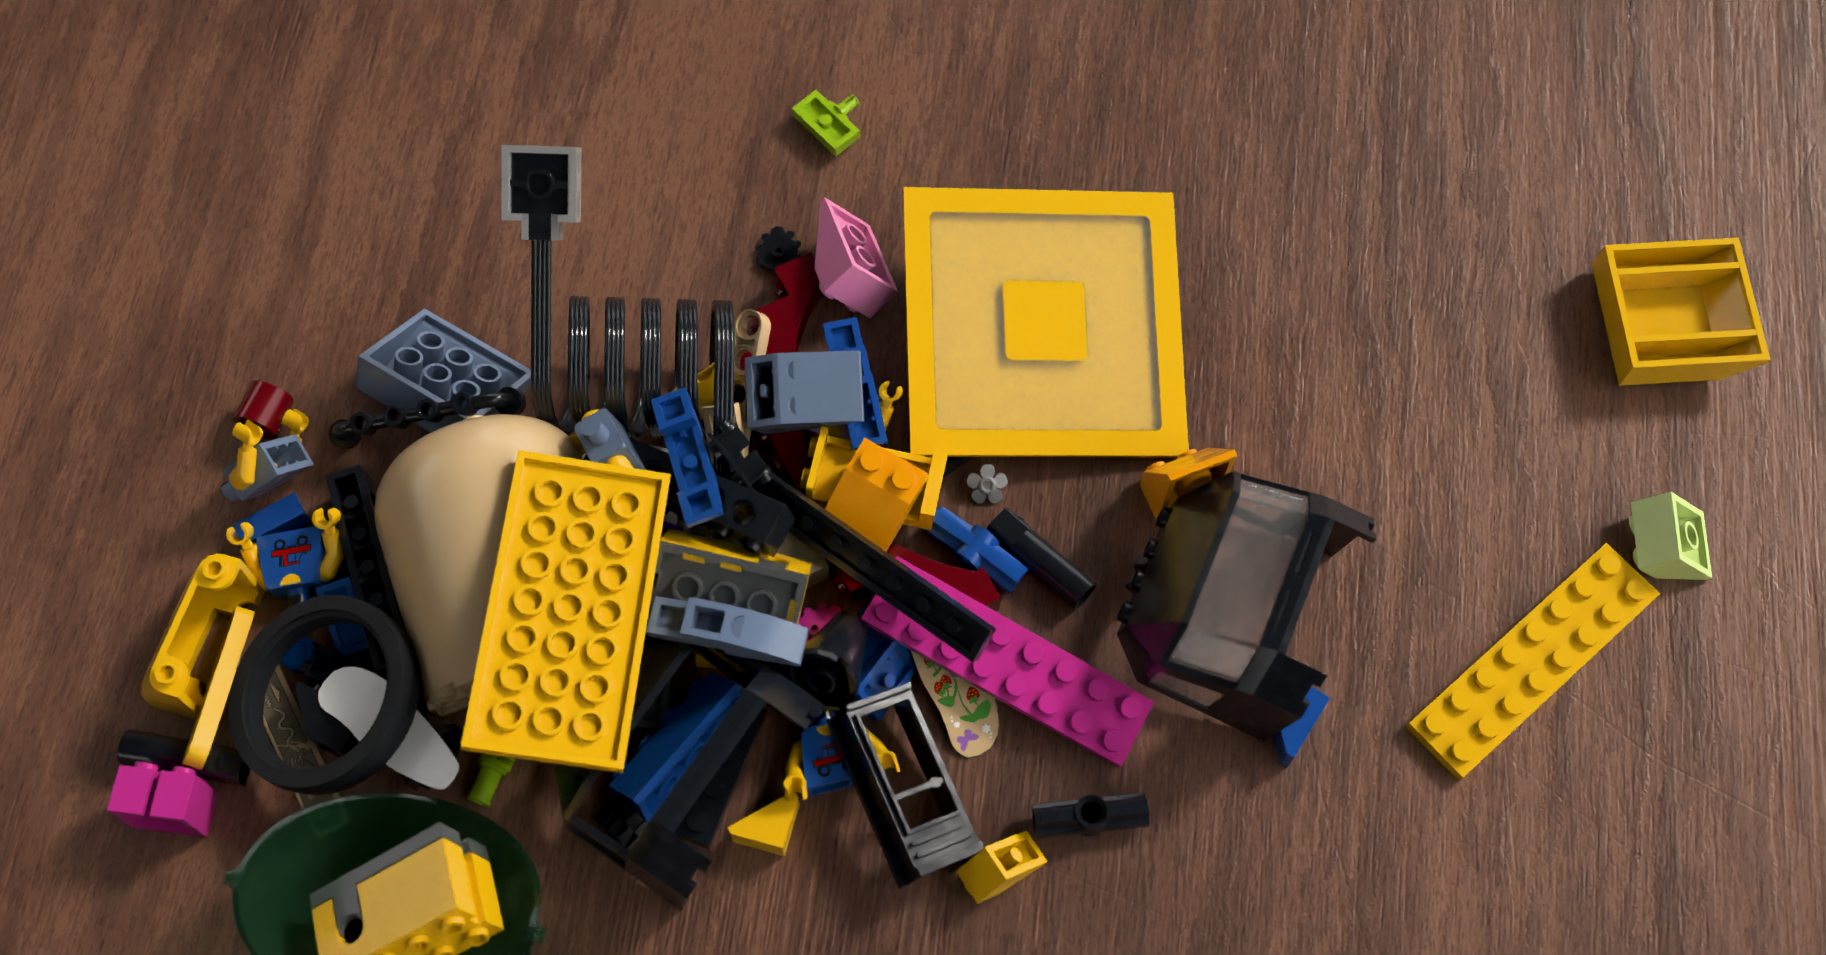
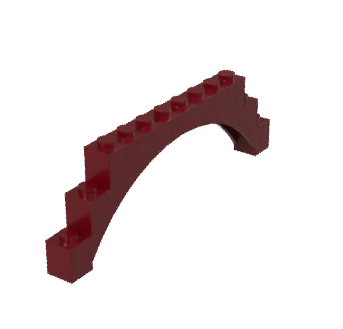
(797, 296)

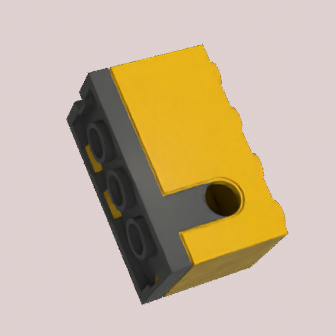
(729, 575)
(411, 900)

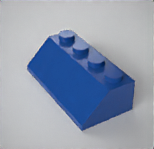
(675, 745)

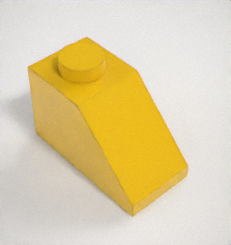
(1001, 866)

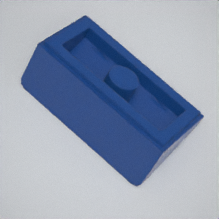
(278, 517)

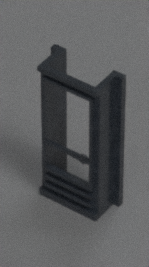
(906, 850)

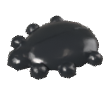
(777, 248)

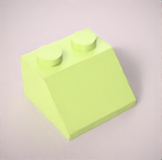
(1670, 538)

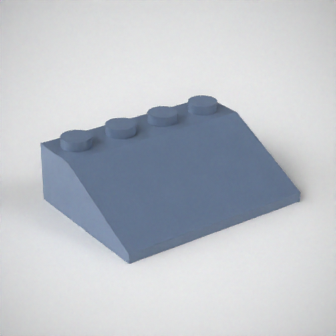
(435, 362)

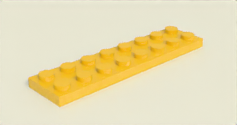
(1532, 661)

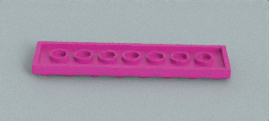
(1028, 676)

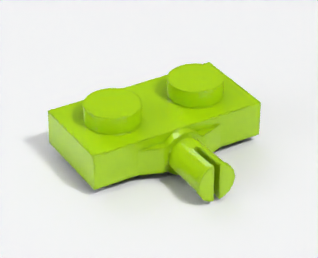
(828, 120)

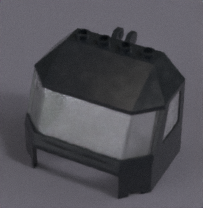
(1225, 596)

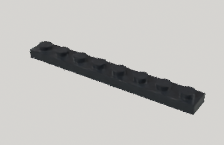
(881, 572)

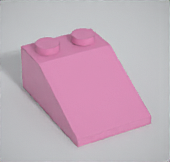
(851, 262)

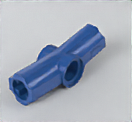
(976, 549)

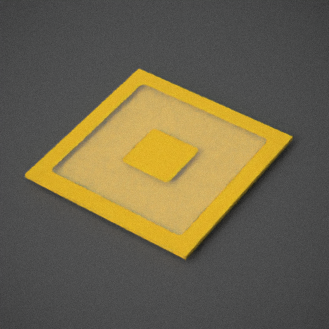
(1043, 323)

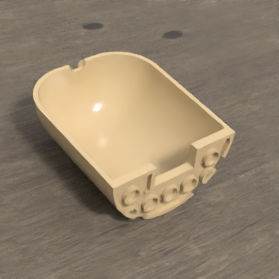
(442, 534)

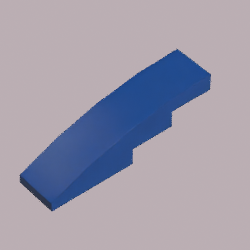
(846, 336)

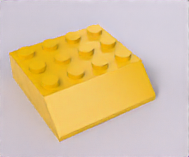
(1679, 311)

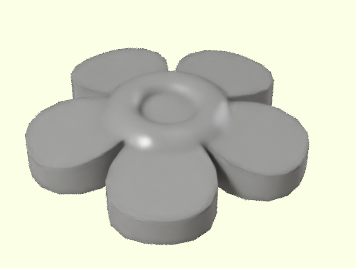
(987, 484)

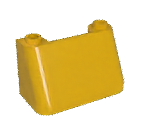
(212, 589)

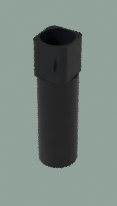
(1042, 559)
(221, 765)

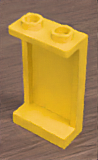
(832, 457)

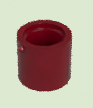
(265, 407)

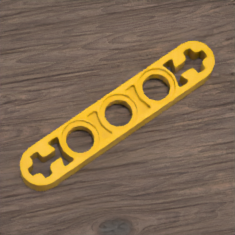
(218, 688)

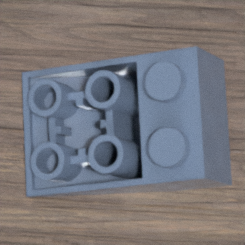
(803, 390)

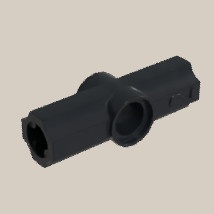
(1115, 813)

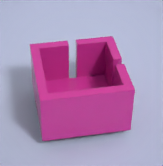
(163, 800)

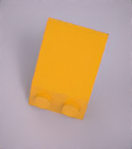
(1191, 470)
(876, 493)

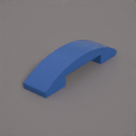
(689, 457)

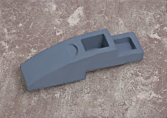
(728, 628)

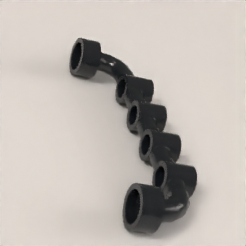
(348, 432)

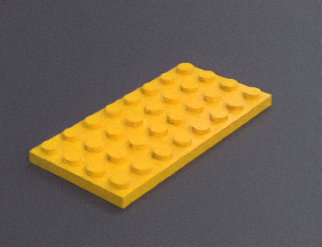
(567, 613)

